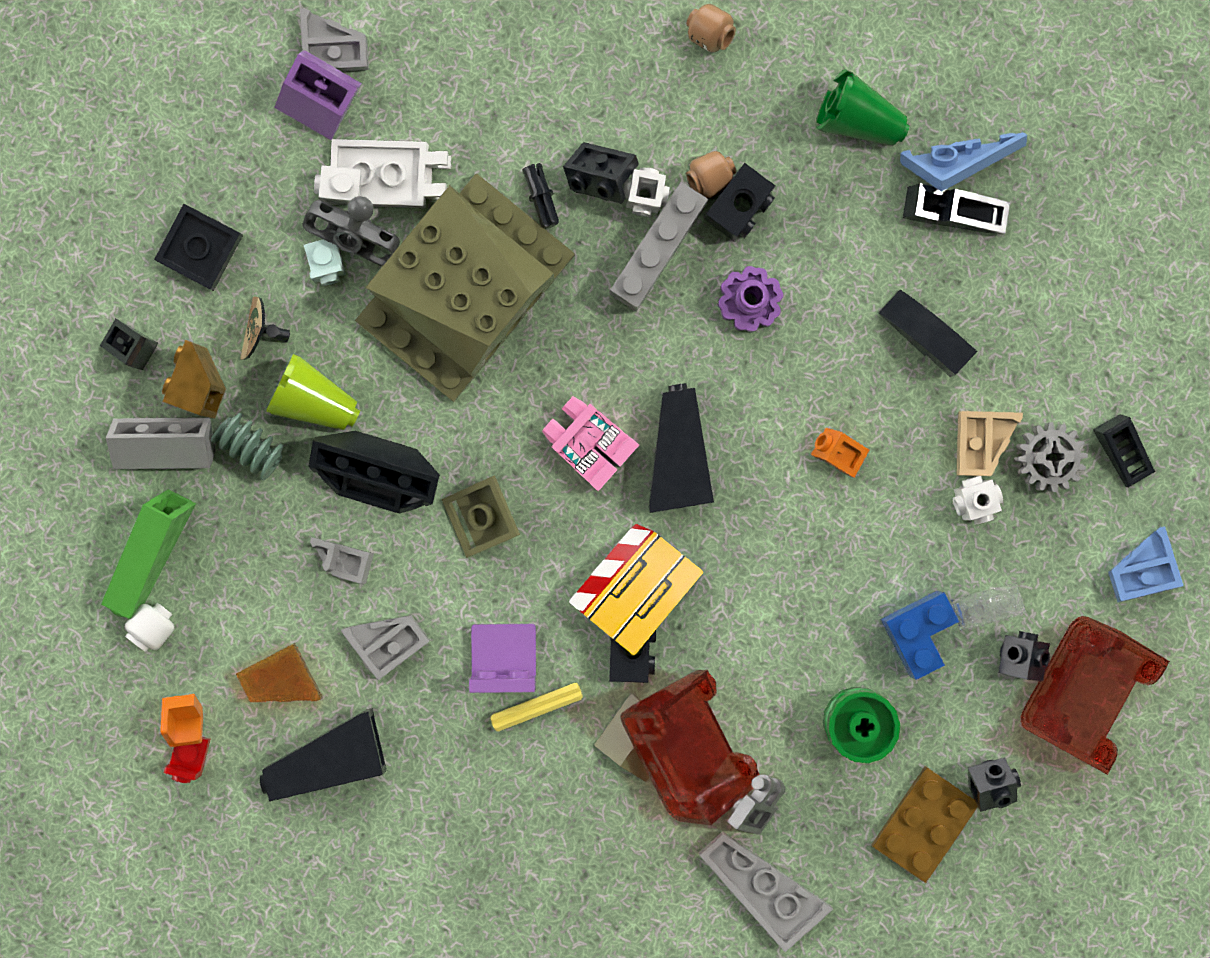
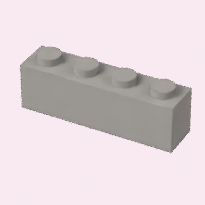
(658, 246)

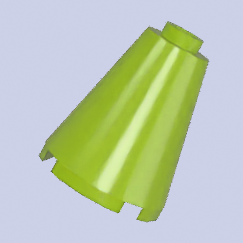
(312, 397)

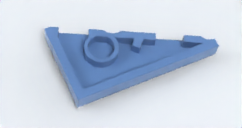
(960, 160)

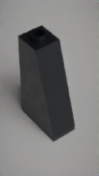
(680, 456)
(332, 759)

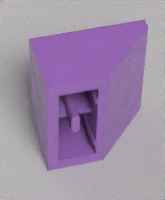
(316, 94)

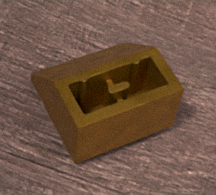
(195, 381)

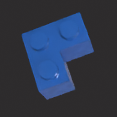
(912, 628)

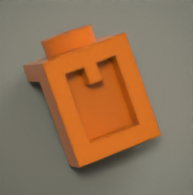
(840, 451)

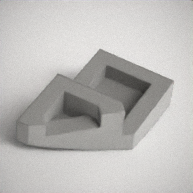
(343, 560)

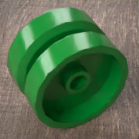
(876, 736)

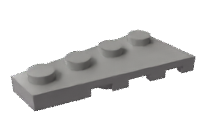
(767, 893)

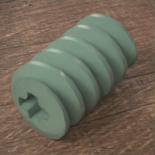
(248, 446)

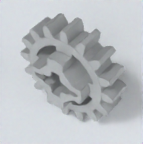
(1051, 469)

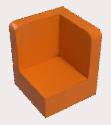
(181, 720)

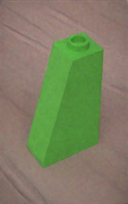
(147, 552)

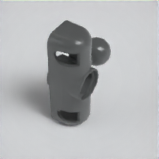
(352, 229)

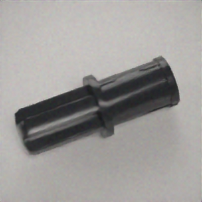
(541, 195)

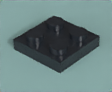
(198, 247)

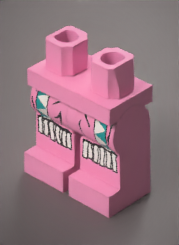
(583, 435)

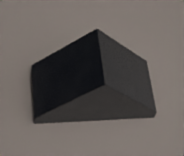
(128, 345)

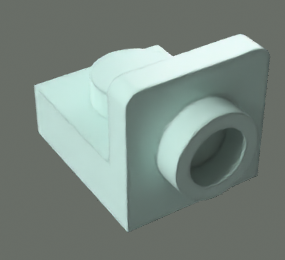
(324, 262)

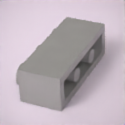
(160, 443)

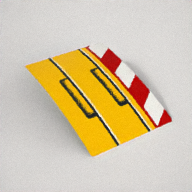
(636, 587)

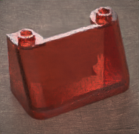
(1087, 690)
(688, 751)

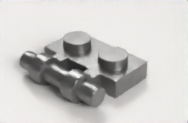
(755, 811)

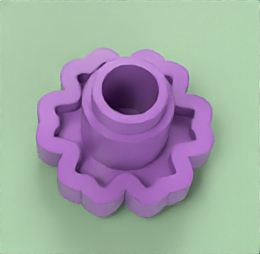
(753, 282)

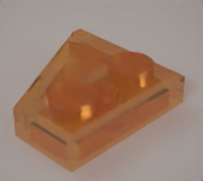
(280, 678)

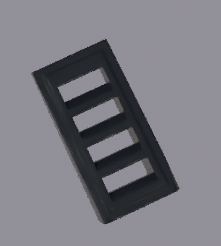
(1104, 435)

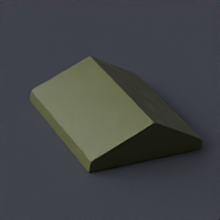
(484, 515)
(617, 745)

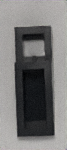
(956, 209)
(928, 333)

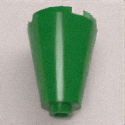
(860, 112)

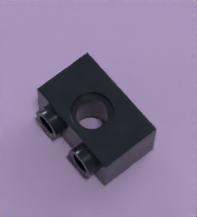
(747, 185)
(631, 669)

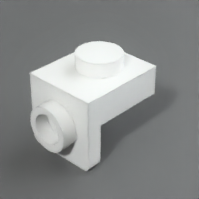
(337, 184)

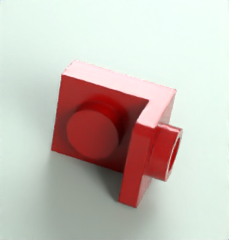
(188, 761)

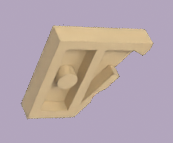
(983, 440)

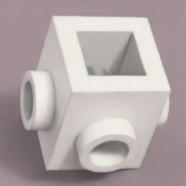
(653, 182)
(966, 500)

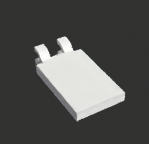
(392, 170)

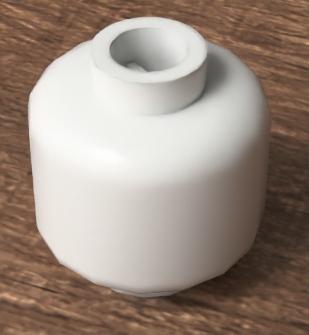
(149, 626)

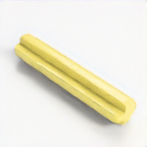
(536, 707)

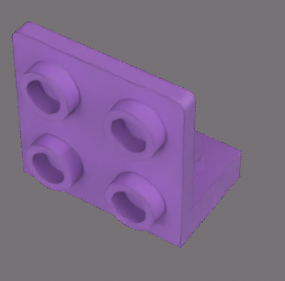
(503, 658)

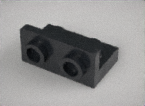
(600, 171)

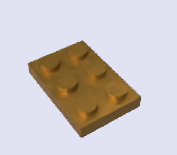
(925, 824)

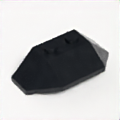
(374, 471)

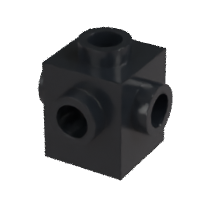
(1024, 656)
(993, 784)

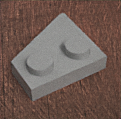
(333, 43)
(386, 642)

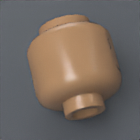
(711, 28)
(710, 174)

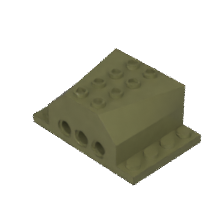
(461, 284)

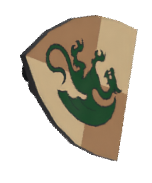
(256, 329)

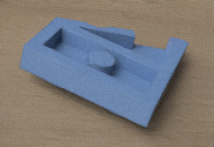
(1146, 569)

